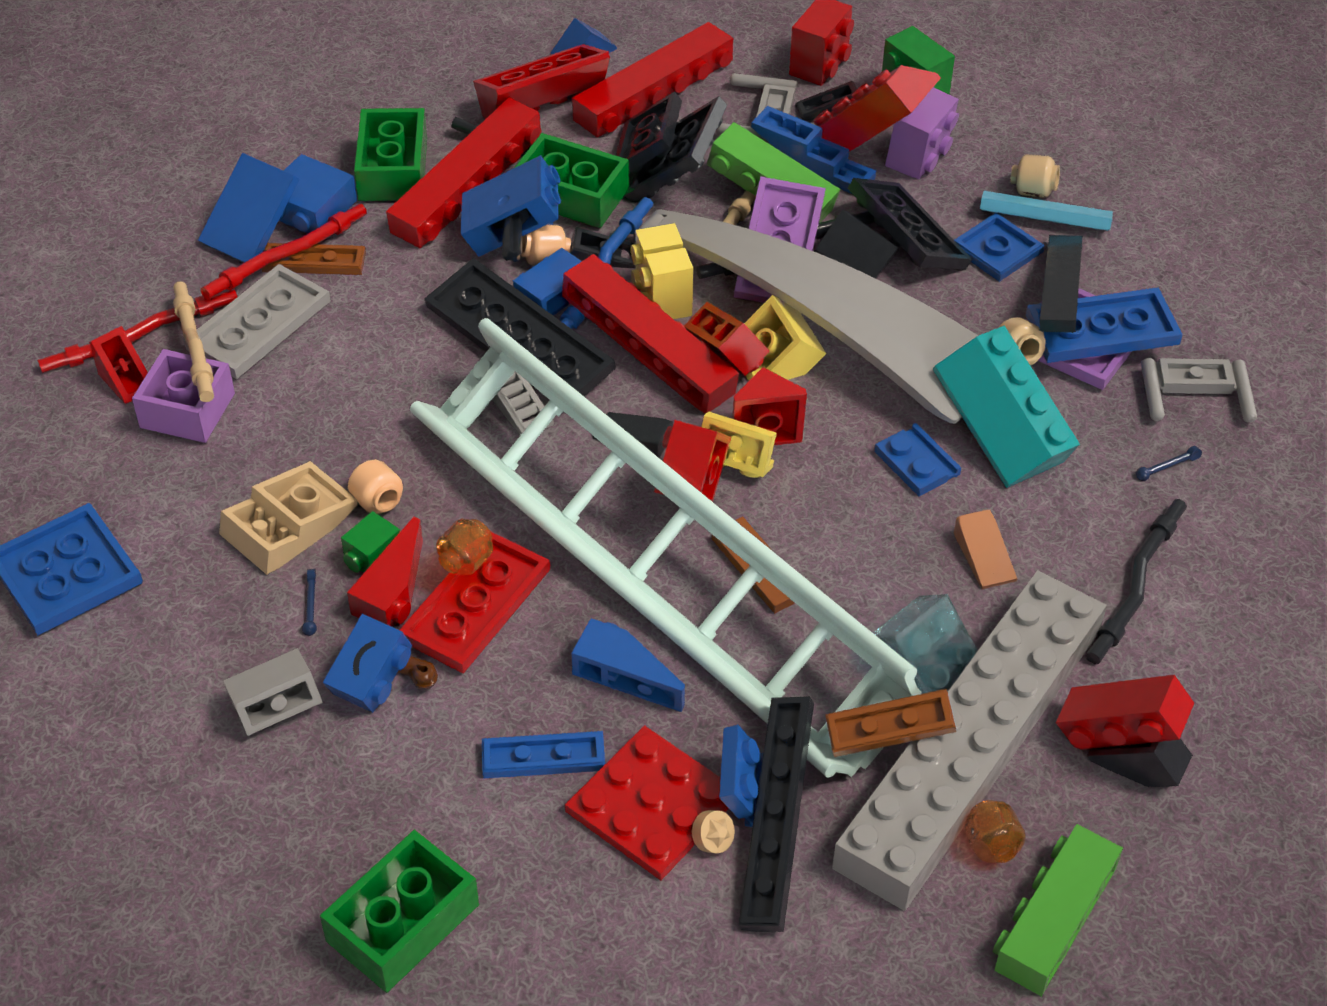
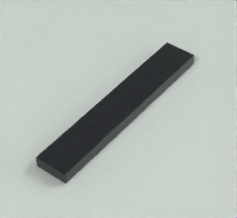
(1061, 284)
(776, 815)

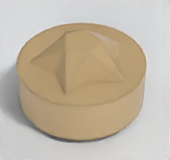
(713, 831)

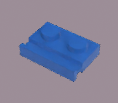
(917, 459)
(740, 773)

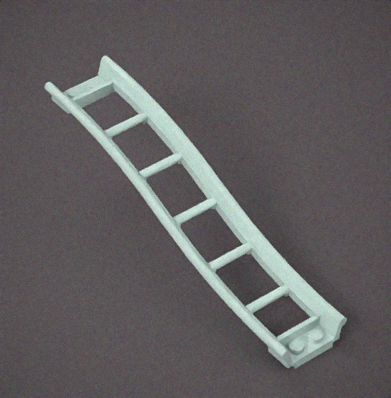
(890, 673)

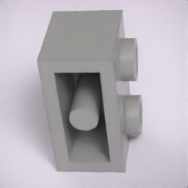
(272, 691)

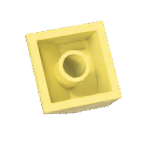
(788, 338)

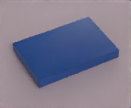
(248, 209)

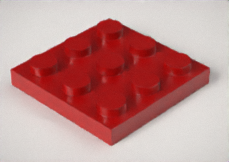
(648, 801)

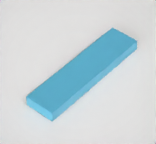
(1046, 210)

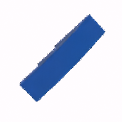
(806, 146)

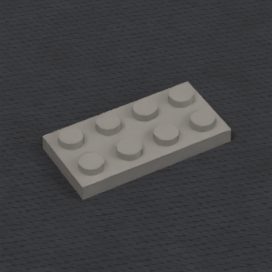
(261, 319)

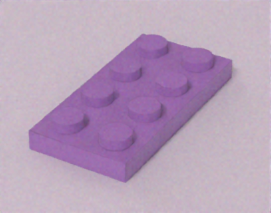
(785, 212)

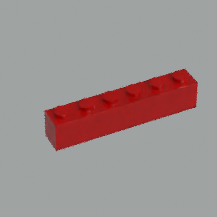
(652, 79)
(475, 160)
(650, 334)

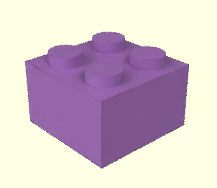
(923, 135)
(171, 402)

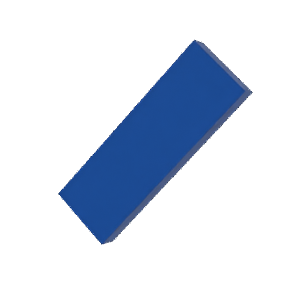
(542, 754)

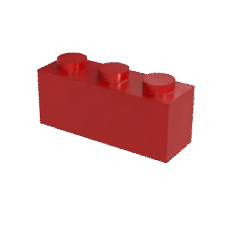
(1125, 712)

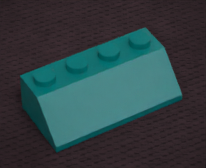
(1006, 407)

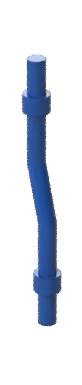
(628, 225)

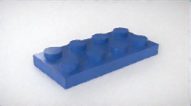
(1112, 326)

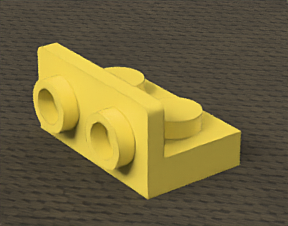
(749, 446)

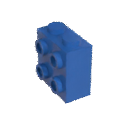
(318, 194)

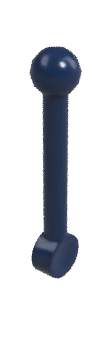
(1192, 453)
(309, 627)

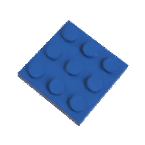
(65, 568)

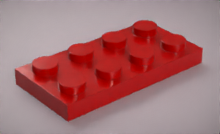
(472, 608)

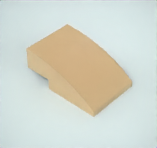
(286, 516)

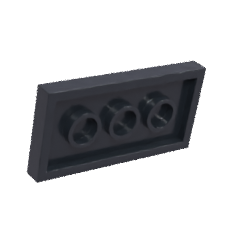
(909, 224)

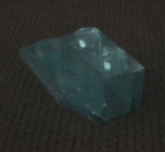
(930, 639)

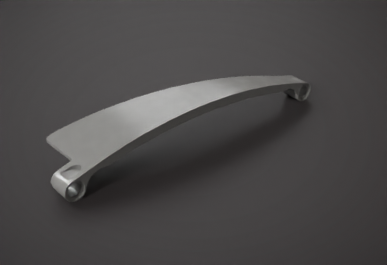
(863, 312)

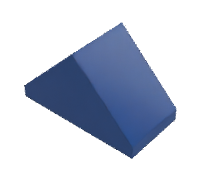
(581, 33)

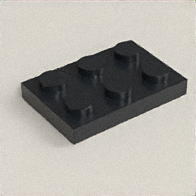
(649, 133)

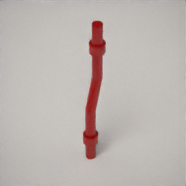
(233, 277)
(75, 355)

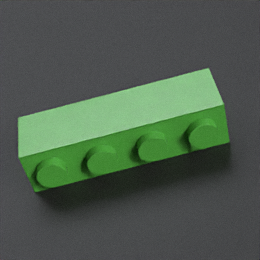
(747, 158)
(1057, 909)

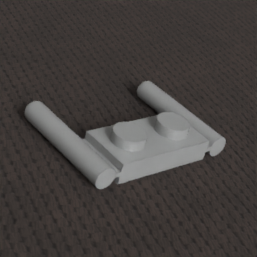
(776, 94)
(1196, 377)

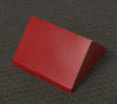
(772, 405)

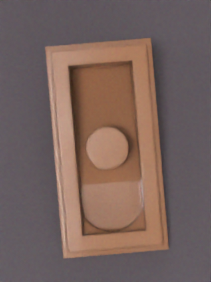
(984, 549)

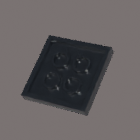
(689, 144)

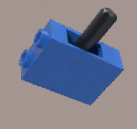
(510, 208)

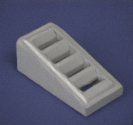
(514, 386)

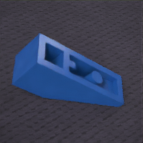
(622, 663)

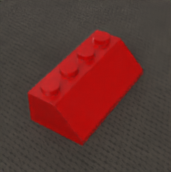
(544, 79)
(875, 106)

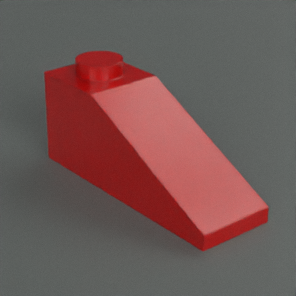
(728, 338)
(389, 582)

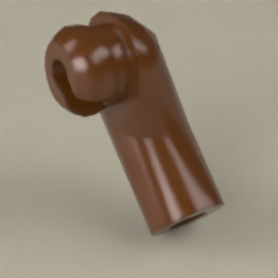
(420, 672)

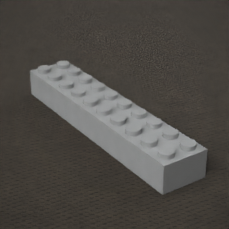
(994, 707)

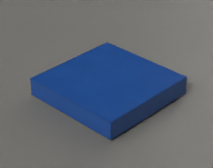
(999, 246)

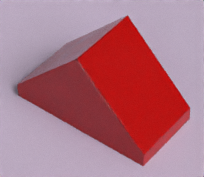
(118, 363)

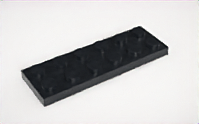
(480, 294)

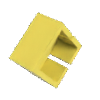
(663, 269)

